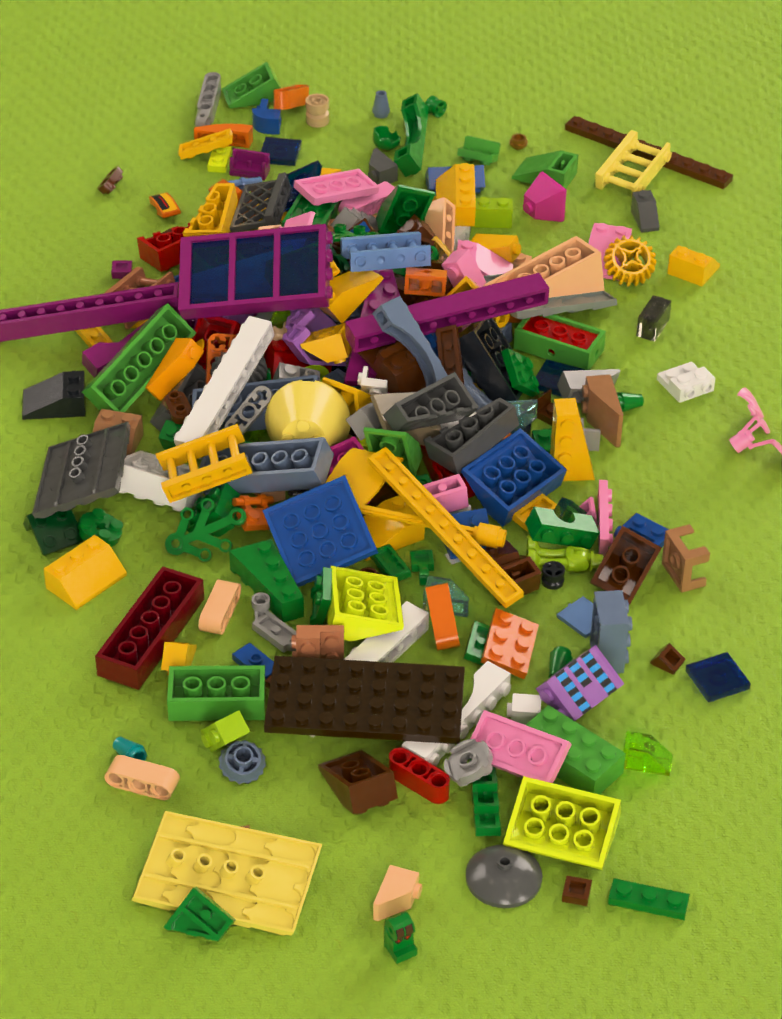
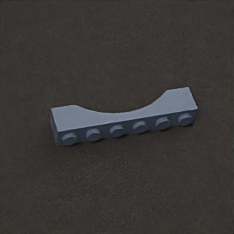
(398, 322)

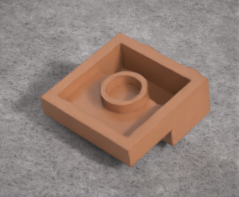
(319, 641)

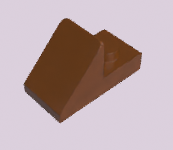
(544, 407)

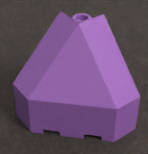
(299, 328)

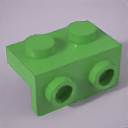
(479, 149)

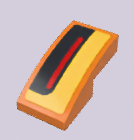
(164, 205)

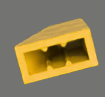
(503, 245)

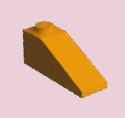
(174, 367)

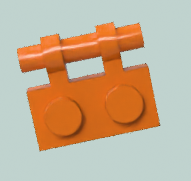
(255, 516)

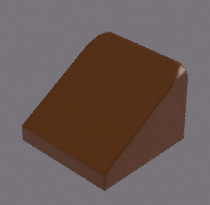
(668, 659)

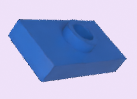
(252, 656)

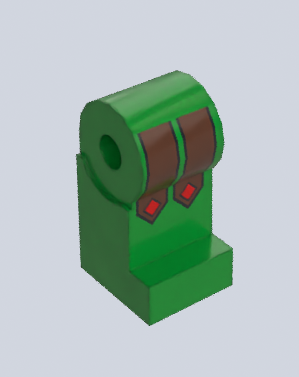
(400, 937)

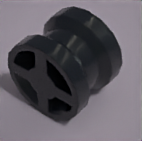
(553, 575)

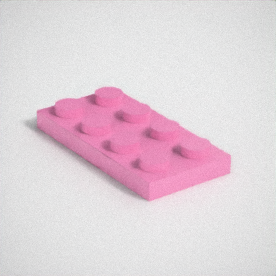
(336, 187)
(521, 748)

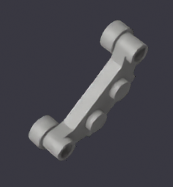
(269, 625)

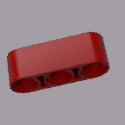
(419, 775)

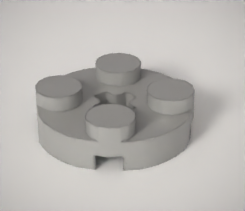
(479, 766)

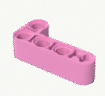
(369, 204)

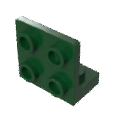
(55, 531)

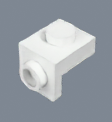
(371, 385)

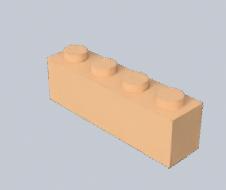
(442, 221)

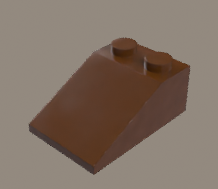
(626, 564)
(359, 781)

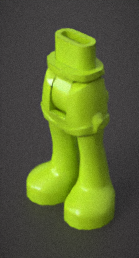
(572, 557)

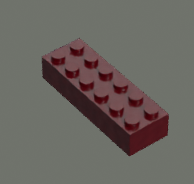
(153, 619)

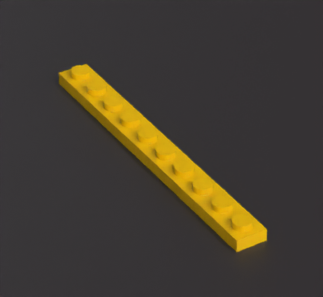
(446, 527)

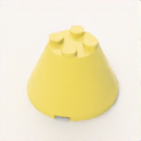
(307, 411)

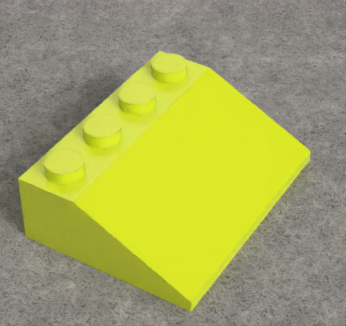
(364, 603)
(563, 823)

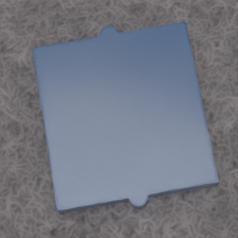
(578, 616)

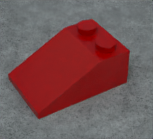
(208, 326)

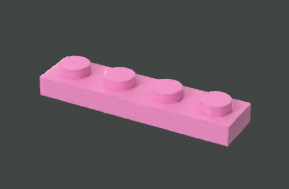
(605, 524)

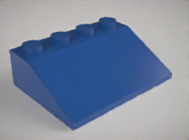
(513, 475)

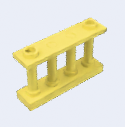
(623, 154)

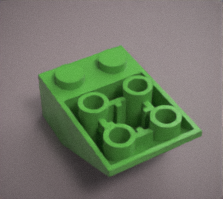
(558, 165)

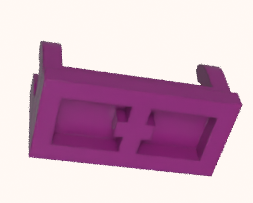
(249, 164)

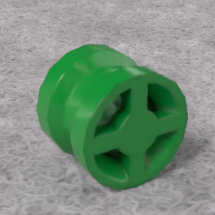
(436, 106)

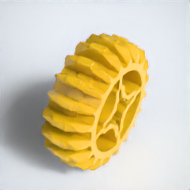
(625, 251)

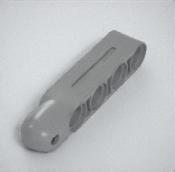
(208, 99)

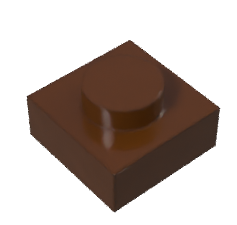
(576, 890)

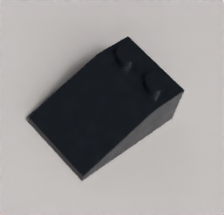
(56, 397)

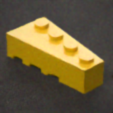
(216, 213)
(569, 441)

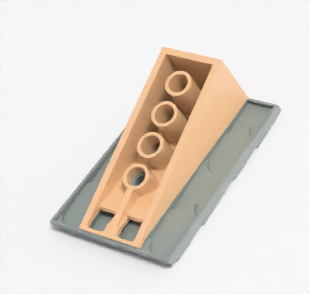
(573, 279)

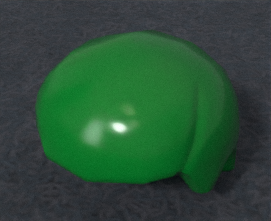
(385, 139)

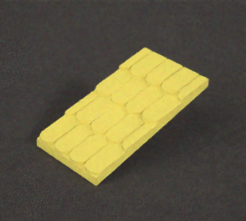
(243, 870)

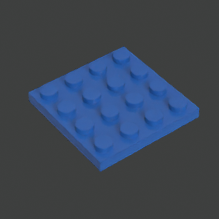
(320, 530)

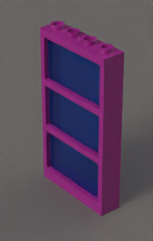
(255, 271)

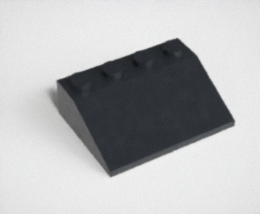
(481, 351)

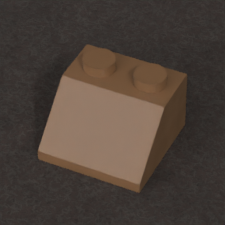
(110, 418)

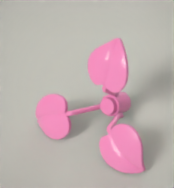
(745, 437)

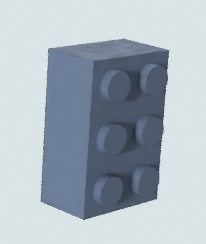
(611, 627)

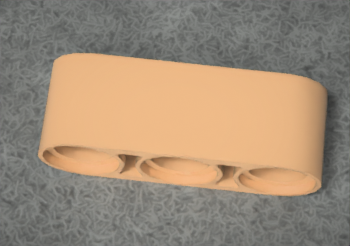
(219, 607)
(142, 777)

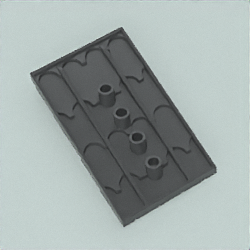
(82, 470)

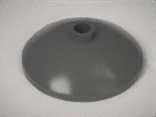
(503, 876)

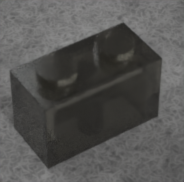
(653, 318)

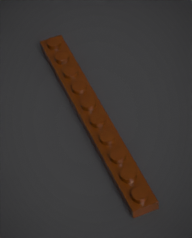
(677, 162)

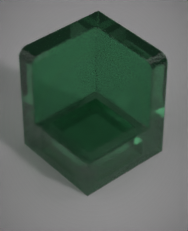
(565, 509)

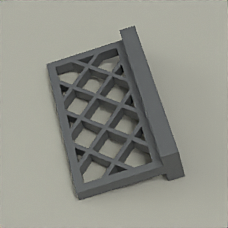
(274, 205)

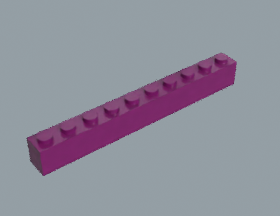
(456, 309)
(86, 311)

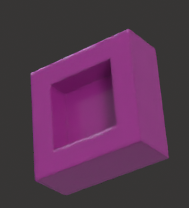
(121, 268)

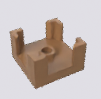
(679, 560)

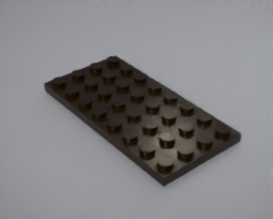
(365, 699)

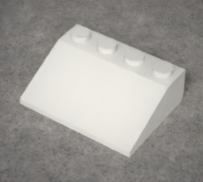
(144, 476)

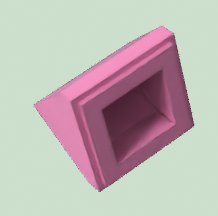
(589, 507)

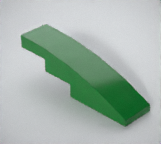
(486, 805)

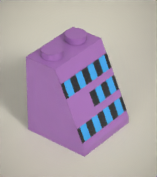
(580, 684)

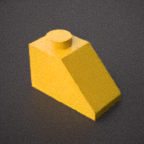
(177, 654)

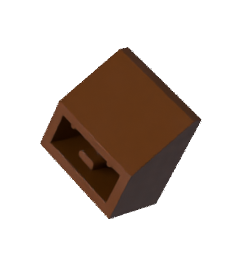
(523, 573)

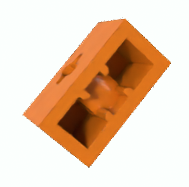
(425, 282)

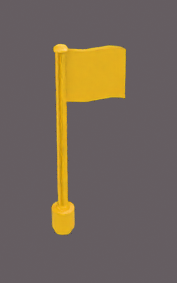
(367, 482)

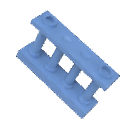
(385, 251)

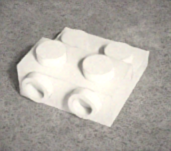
(687, 381)

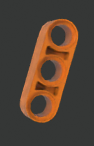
(290, 96)
(442, 616)

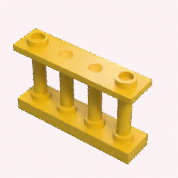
(209, 476)

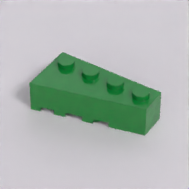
(266, 572)

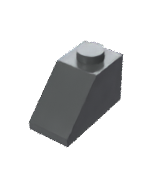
(382, 168)
(645, 211)

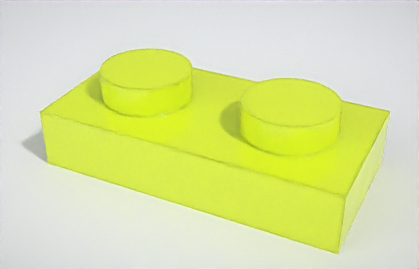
(219, 159)

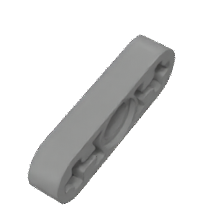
(239, 412)

